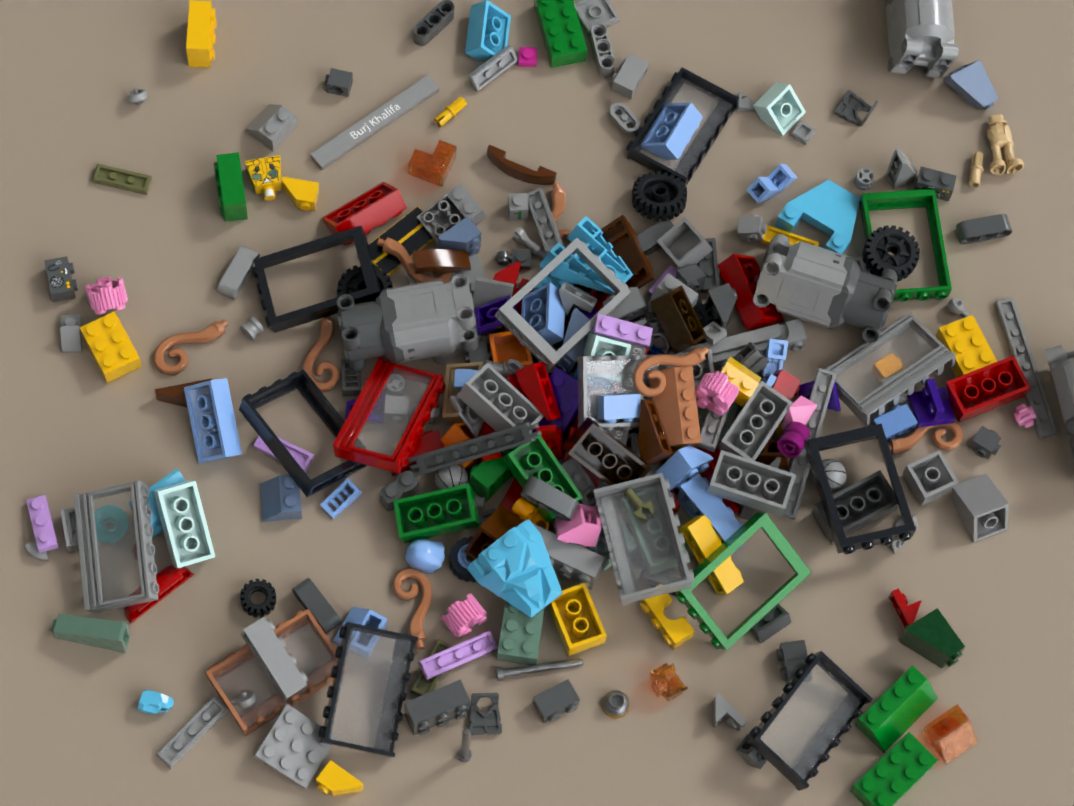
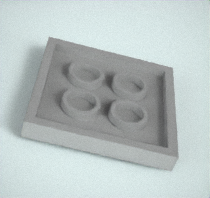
(293, 747)

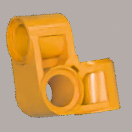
(526, 510)

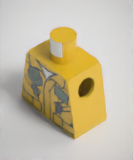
(265, 175)

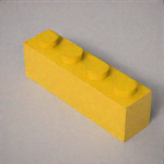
(703, 542)

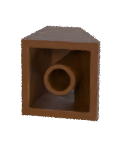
(491, 530)

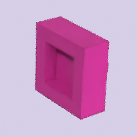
(527, 57)

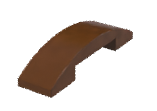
(540, 177)

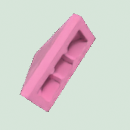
(799, 411)

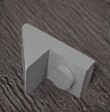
(572, 295)
(70, 333)
(722, 710)

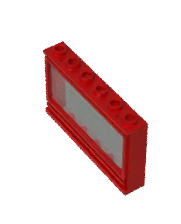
(389, 416)

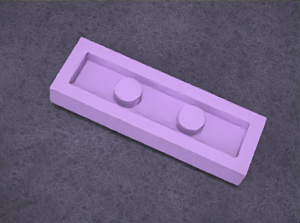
(622, 330)
(301, 456)
(42, 523)

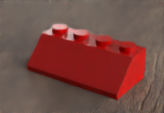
(368, 210)
(742, 275)
(987, 389)

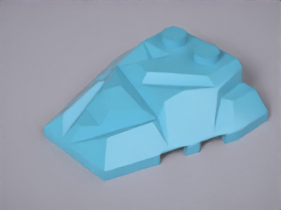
(518, 570)

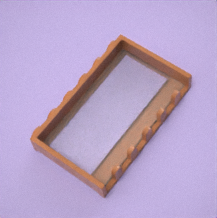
(243, 672)

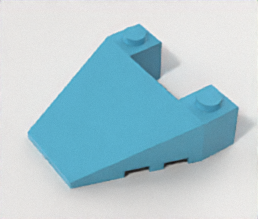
(827, 209)
(576, 270)

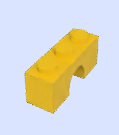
(674, 631)

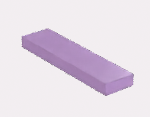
(458, 655)

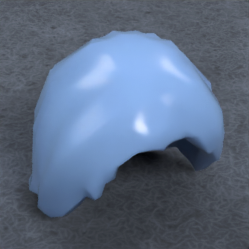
(425, 555)

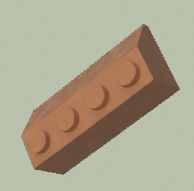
(678, 407)

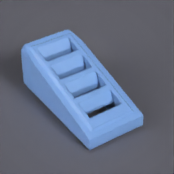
(336, 493)

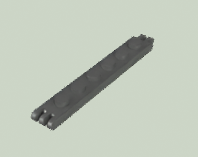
(474, 448)

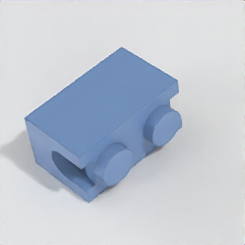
(896, 422)

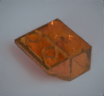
(950, 734)

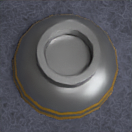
(615, 704)

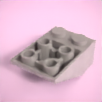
(449, 211)

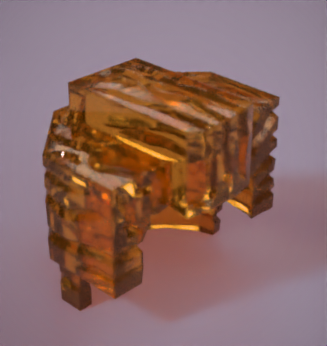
(667, 682)

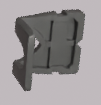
(849, 107)
(488, 722)

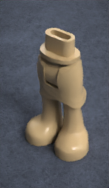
(1000, 137)

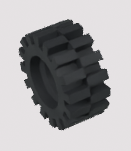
(253, 587)

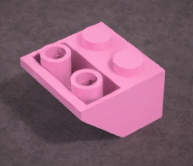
(582, 528)

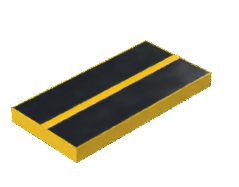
(407, 232)

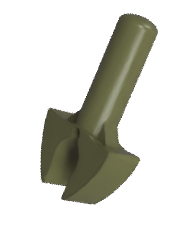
(639, 505)

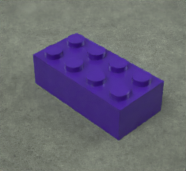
(566, 394)

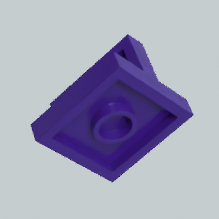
(931, 405)

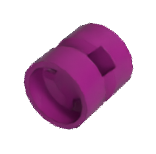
(793, 439)

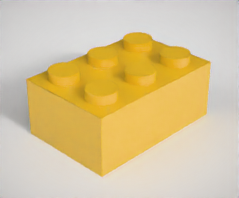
(200, 33)
(968, 344)
(110, 347)
(577, 620)

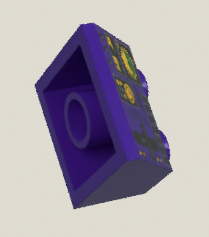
(485, 316)

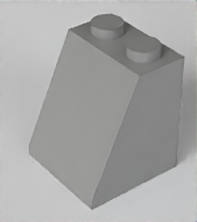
(981, 507)

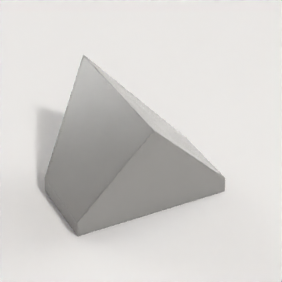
(470, 418)

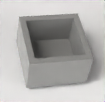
(684, 244)

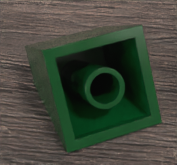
(933, 639)

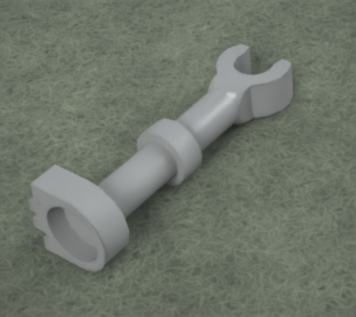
(521, 237)

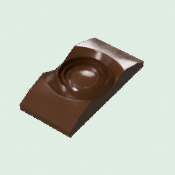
(627, 246)

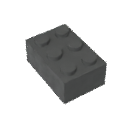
(437, 707)

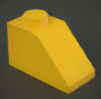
(301, 192)
(337, 781)

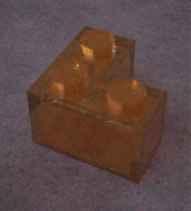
(433, 167)

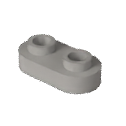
(625, 119)

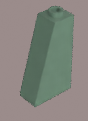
(92, 632)

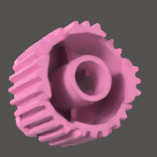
(106, 294)
(716, 392)
(464, 616)

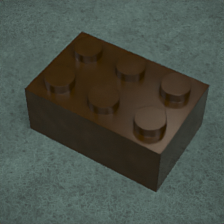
(678, 319)

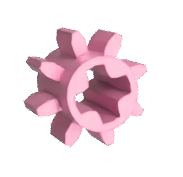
(1024, 415)

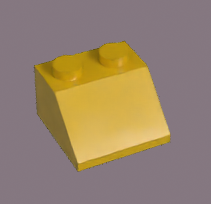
(742, 378)

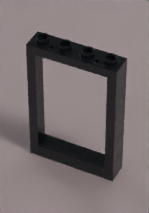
(325, 308)
(324, 410)
(868, 540)

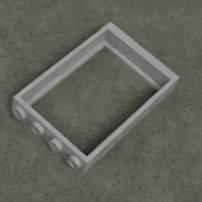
(529, 336)

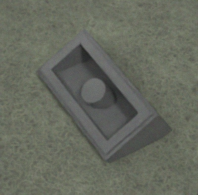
(771, 623)

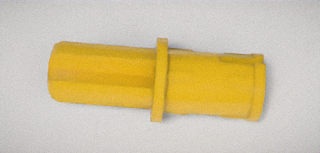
(450, 111)

